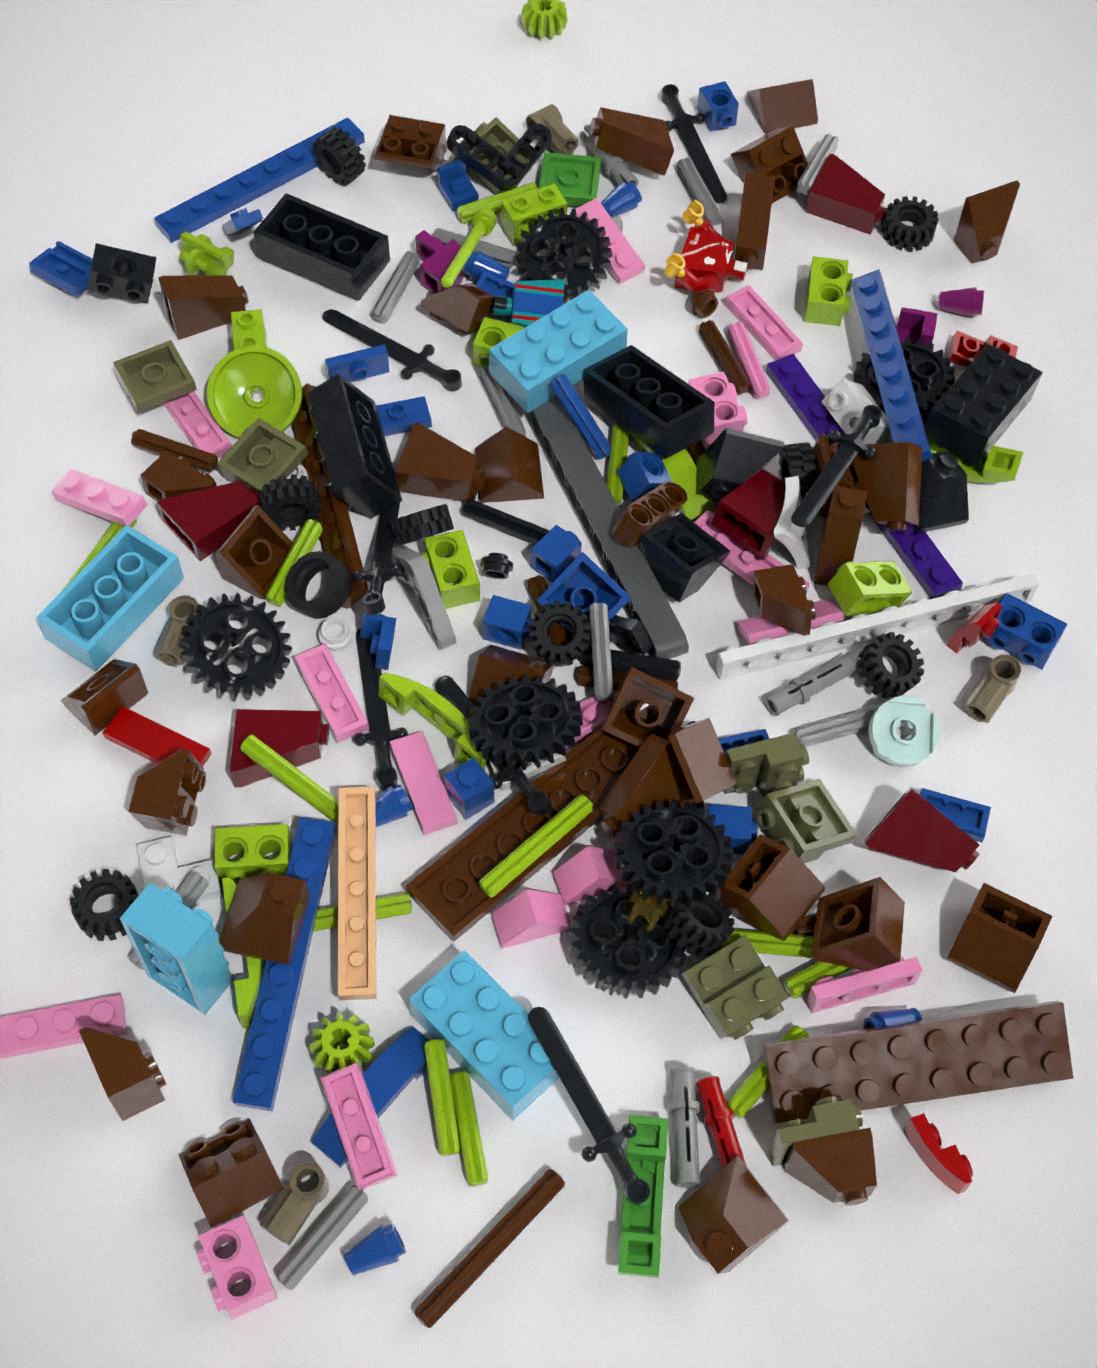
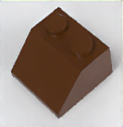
(645, 708)
(859, 926)
(126, 1074)

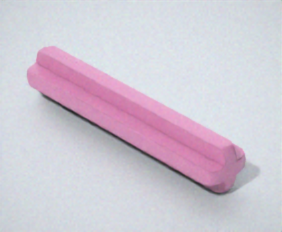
(748, 359)

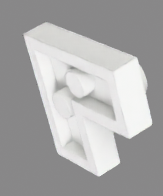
(161, 868)

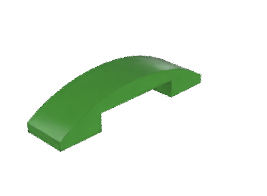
(642, 1222)

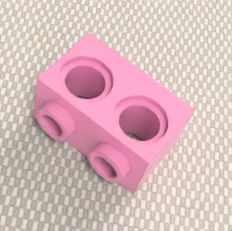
(727, 410)
(243, 1264)

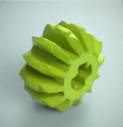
(544, 17)
(345, 1031)

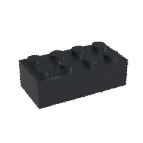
(322, 246)
(649, 401)
(982, 404)
(354, 447)

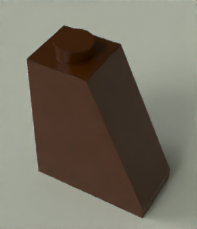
(633, 138)
(754, 219)
(201, 302)
(438, 467)
(892, 483)
(840, 532)
(648, 777)

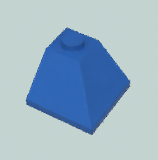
(583, 585)

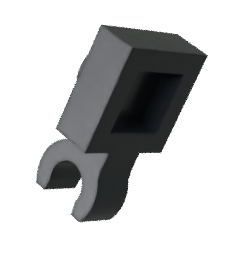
(629, 634)

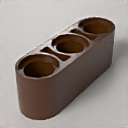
(649, 512)

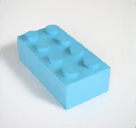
(556, 345)
(110, 598)
(178, 947)
(485, 1034)

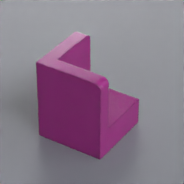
(916, 325)

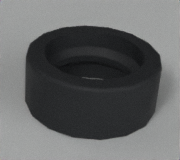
(304, 570)

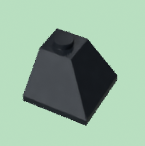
(732, 461)
(942, 493)
(682, 556)

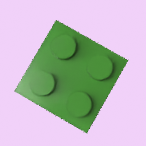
(574, 176)

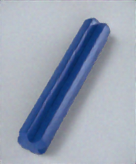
(580, 416)

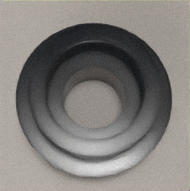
(496, 566)

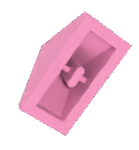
(587, 874)
(530, 917)

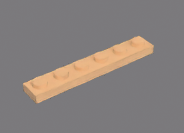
(357, 894)

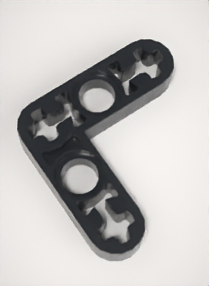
(507, 164)

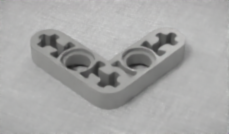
(421, 578)

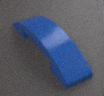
(385, 1082)

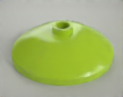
(241, 376)

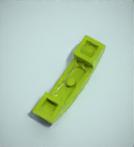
(996, 467)
(684, 473)
(407, 694)
(245, 989)

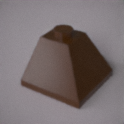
(985, 221)
(266, 917)
(836, 1165)
(731, 1216)

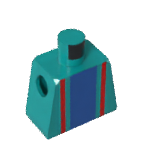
(530, 301)

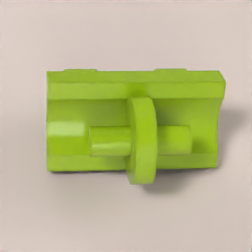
(202, 256)

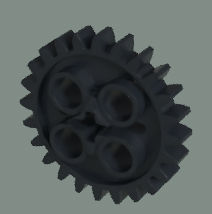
(549, 235)
(928, 371)
(214, 625)
(525, 722)
(673, 853)
(605, 917)

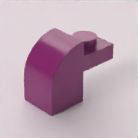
(436, 260)

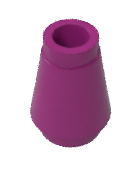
(962, 301)

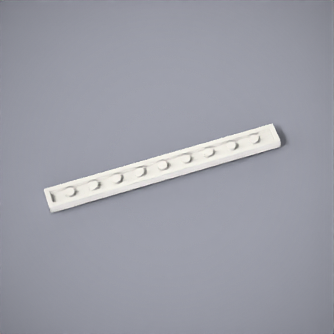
(865, 628)

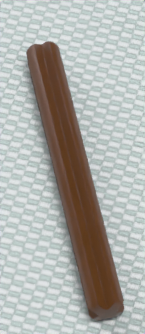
(489, 1248)

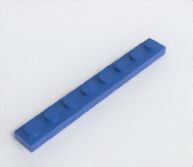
(246, 186)
(889, 362)
(282, 983)

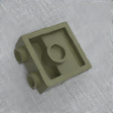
(503, 140)
(154, 376)
(261, 456)
(767, 764)
(804, 820)
(735, 988)
(824, 1119)

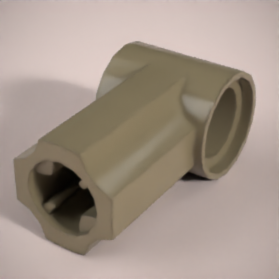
(562, 138)
(168, 645)
(993, 689)
(293, 1205)

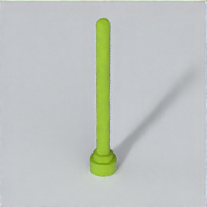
(483, 224)

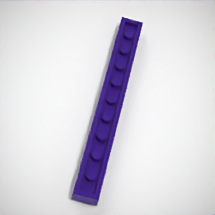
(914, 548)

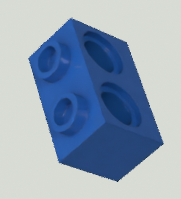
(1026, 626)

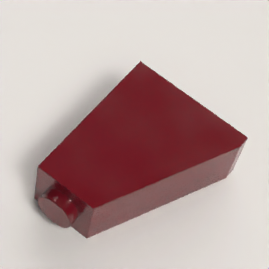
(846, 197)
(752, 512)
(207, 516)
(290, 733)
(923, 834)

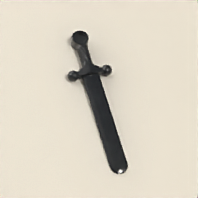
(684, 124)
(416, 362)
(832, 473)
(380, 566)
(377, 714)
(536, 800)
(588, 1105)

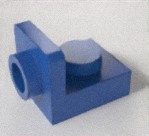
(456, 185)
(381, 631)

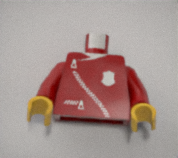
(705, 256)

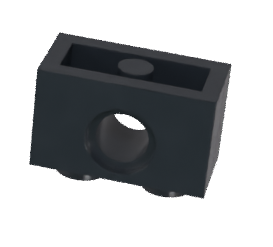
(121, 273)

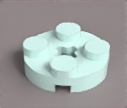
(887, 742)

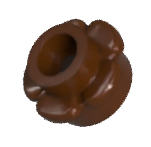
(704, 303)

